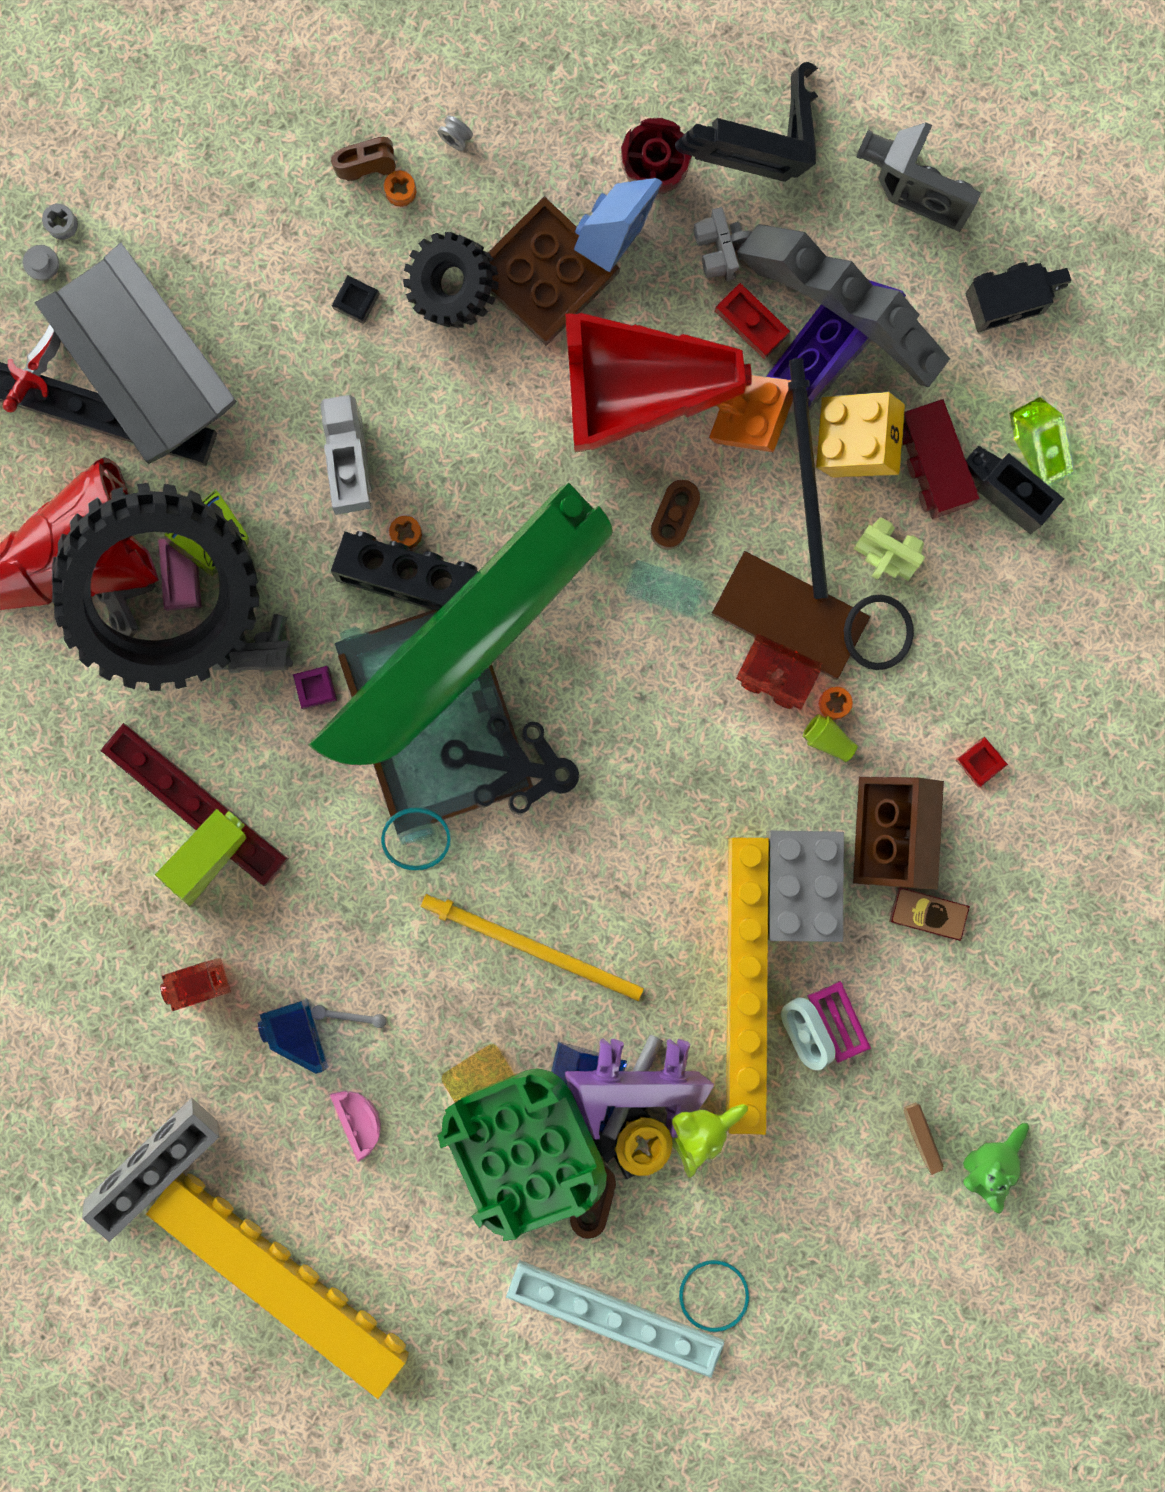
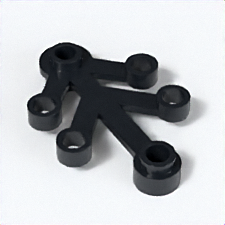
(516, 765)

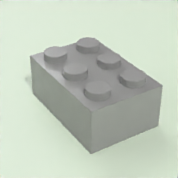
(805, 886)

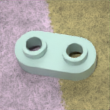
(808, 1033)

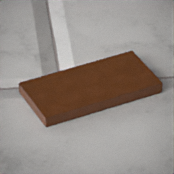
(784, 610)

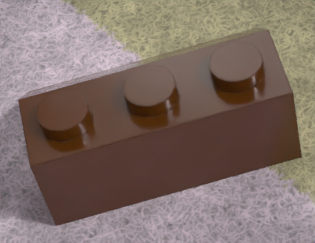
(898, 832)

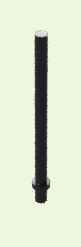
(806, 457)

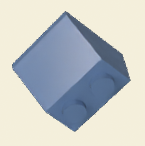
(616, 221)

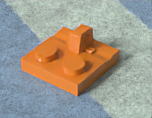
(754, 417)

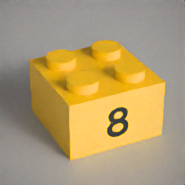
(860, 435)

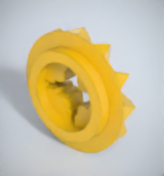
(659, 1146)

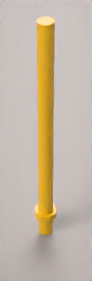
(449, 911)

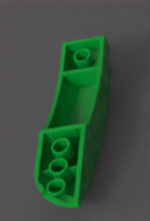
(467, 632)

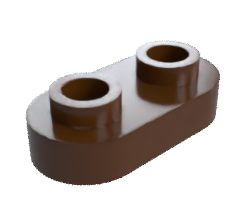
(675, 516)
(600, 1210)

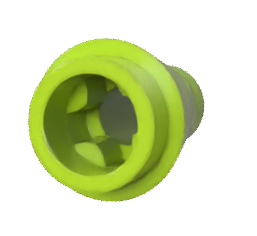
(828, 737)

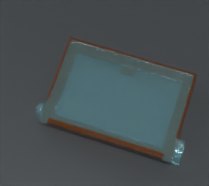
(416, 774)

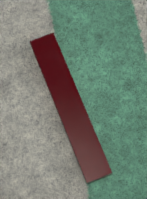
(188, 798)

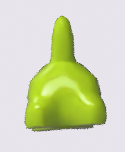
(702, 1135)

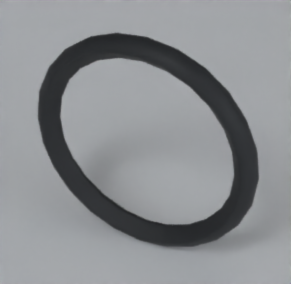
(909, 632)

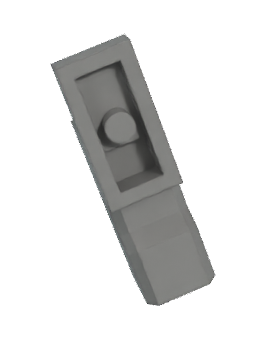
(346, 455)

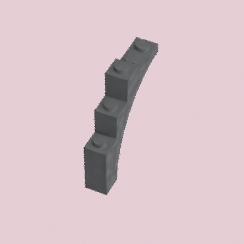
(842, 288)

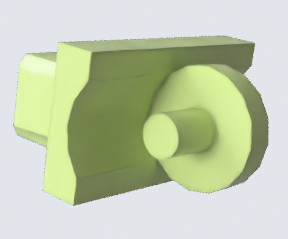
(888, 553)

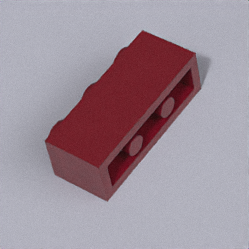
(937, 460)

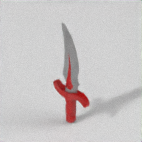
(30, 375)

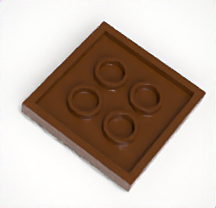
(543, 273)

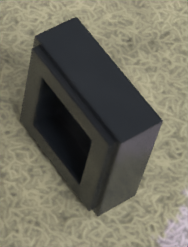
(355, 299)

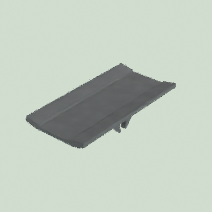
(136, 355)

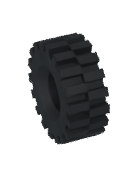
(427, 276)

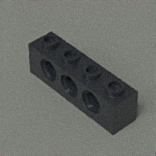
(359, 548)

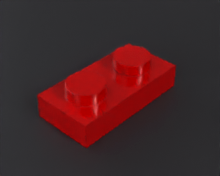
(752, 321)

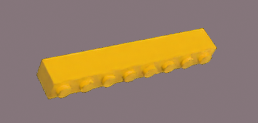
(747, 982)
(279, 1283)

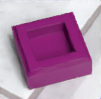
(315, 687)

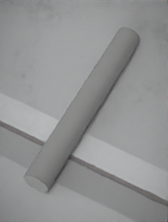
(643, 1064)

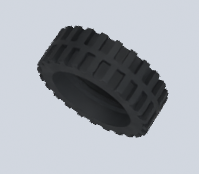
(153, 659)

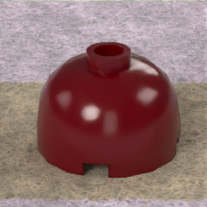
(651, 154)

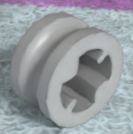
(455, 133)
(58, 231)

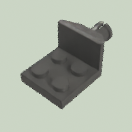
(916, 186)

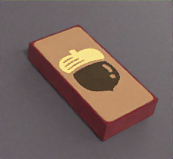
(929, 913)

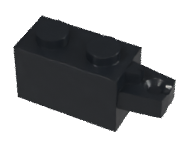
(1013, 295)
(1013, 488)

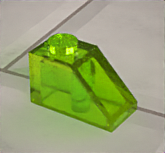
(1042, 439)

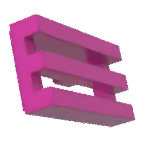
(826, 994)

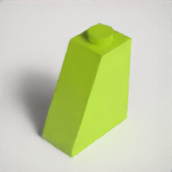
(202, 856)

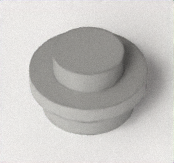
(40, 262)

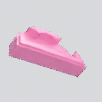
(358, 1120)

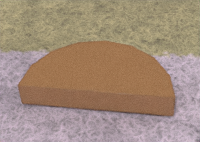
(923, 1137)

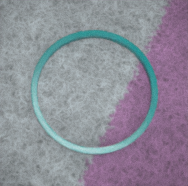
(410, 867)
(746, 1296)

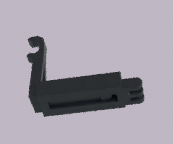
(757, 149)

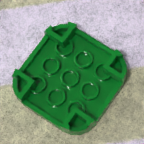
(524, 1153)

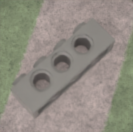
(150, 1169)

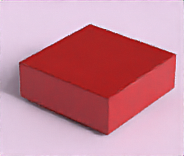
(981, 762)

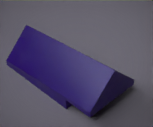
(827, 348)

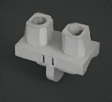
(716, 230)

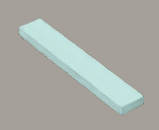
(615, 1318)

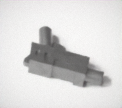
(266, 653)

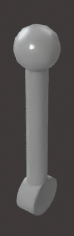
(320, 1012)

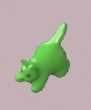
(995, 1168)

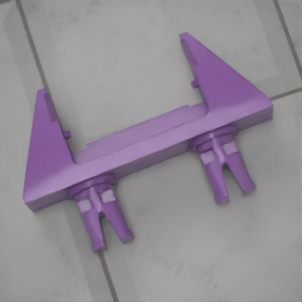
(666, 1088)

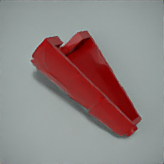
(641, 378)
(29, 552)

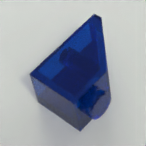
(294, 1035)

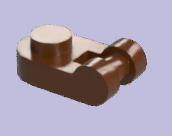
(364, 158)

